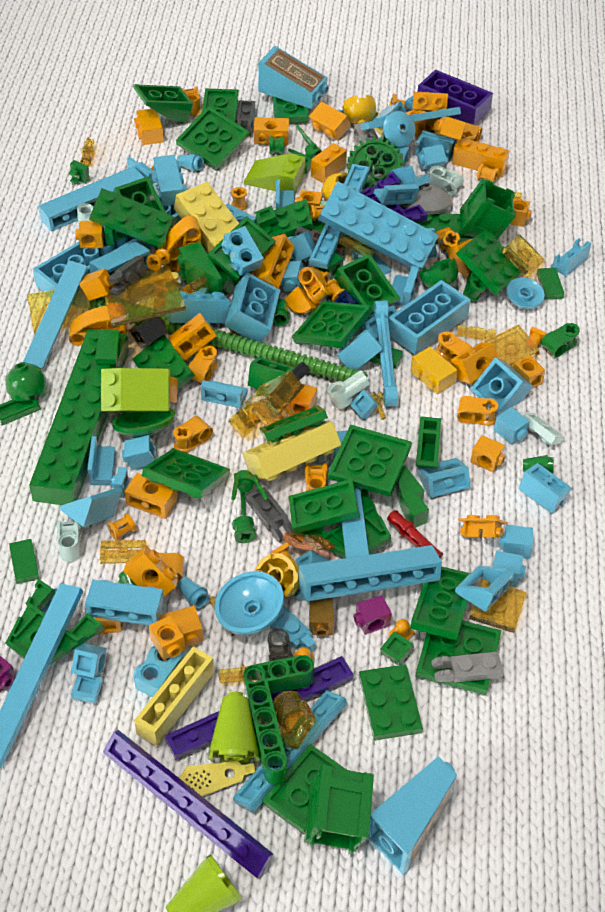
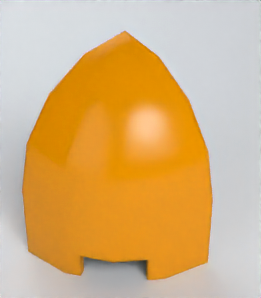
(299, 301)

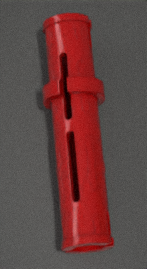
(408, 530)

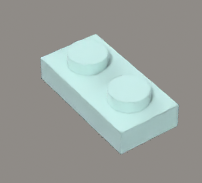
(547, 433)

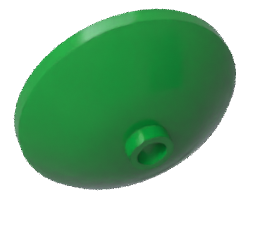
(143, 423)

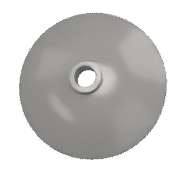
(431, 199)

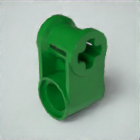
(473, 287)
(561, 339)

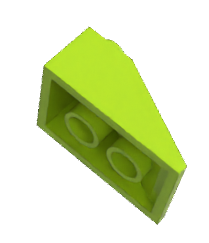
(285, 167)
(135, 390)

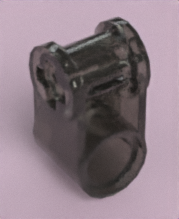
(281, 651)

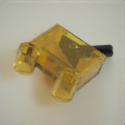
(269, 401)

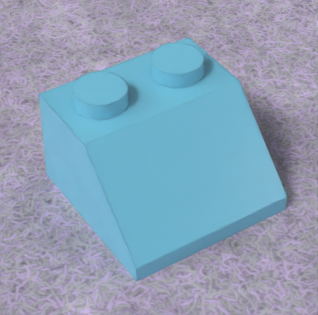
(501, 384)

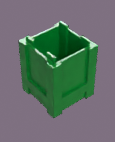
(488, 209)
(339, 808)

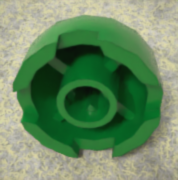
(441, 270)
(25, 381)

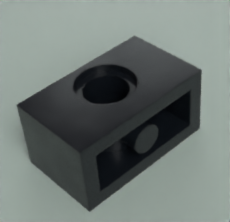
(148, 330)

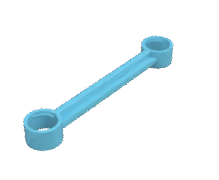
(389, 388)

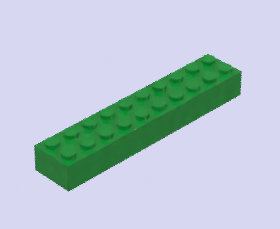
(78, 418)

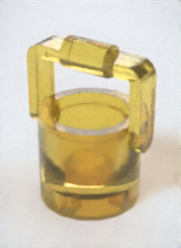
(293, 717)

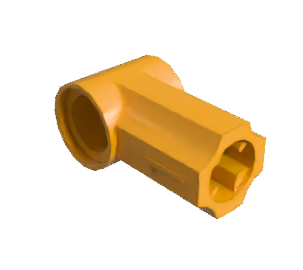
(447, 238)

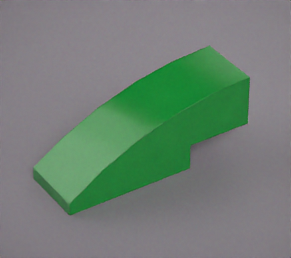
(428, 442)
(410, 498)

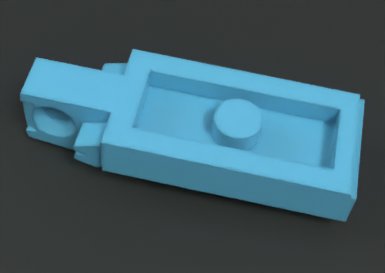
(298, 633)

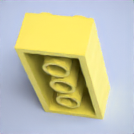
(209, 209)
(285, 455)

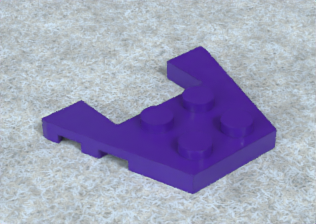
(413, 213)

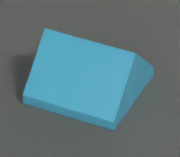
(93, 508)

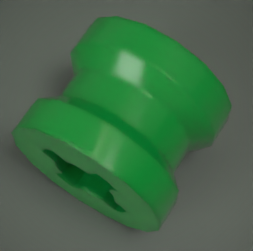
(276, 145)
(244, 529)

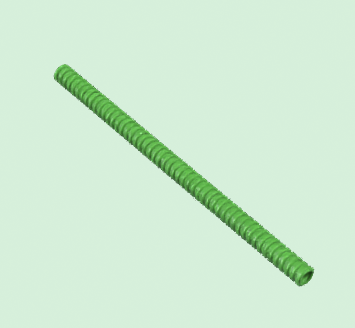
(262, 350)

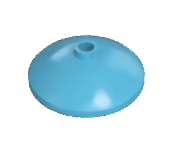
(248, 593)

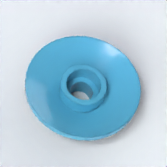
(392, 129)
(525, 292)

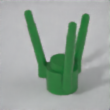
(311, 149)
(244, 482)

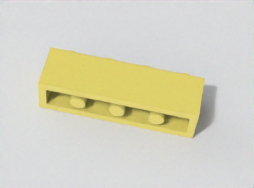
(174, 696)

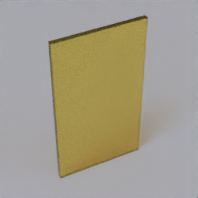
(145, 299)

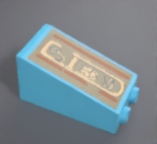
(290, 79)
(410, 814)

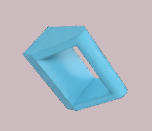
(446, 480)
(485, 597)

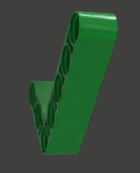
(265, 711)

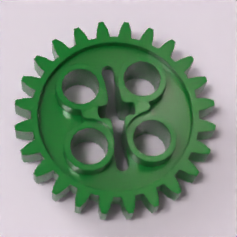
(361, 157)

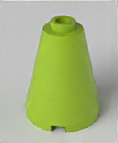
(234, 731)
(205, 890)

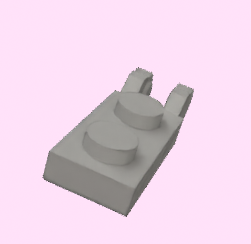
(468, 667)

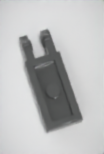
(246, 114)
(127, 274)
(269, 513)

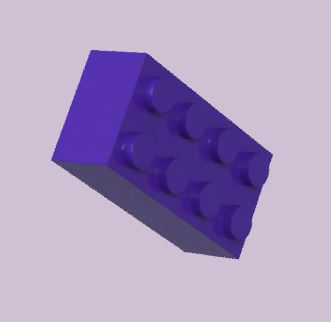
(471, 99)

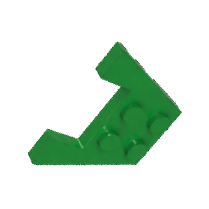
(376, 530)
(28, 625)

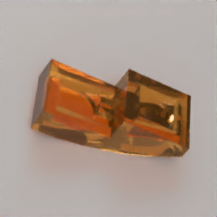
(309, 542)

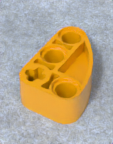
(182, 234)
(93, 319)

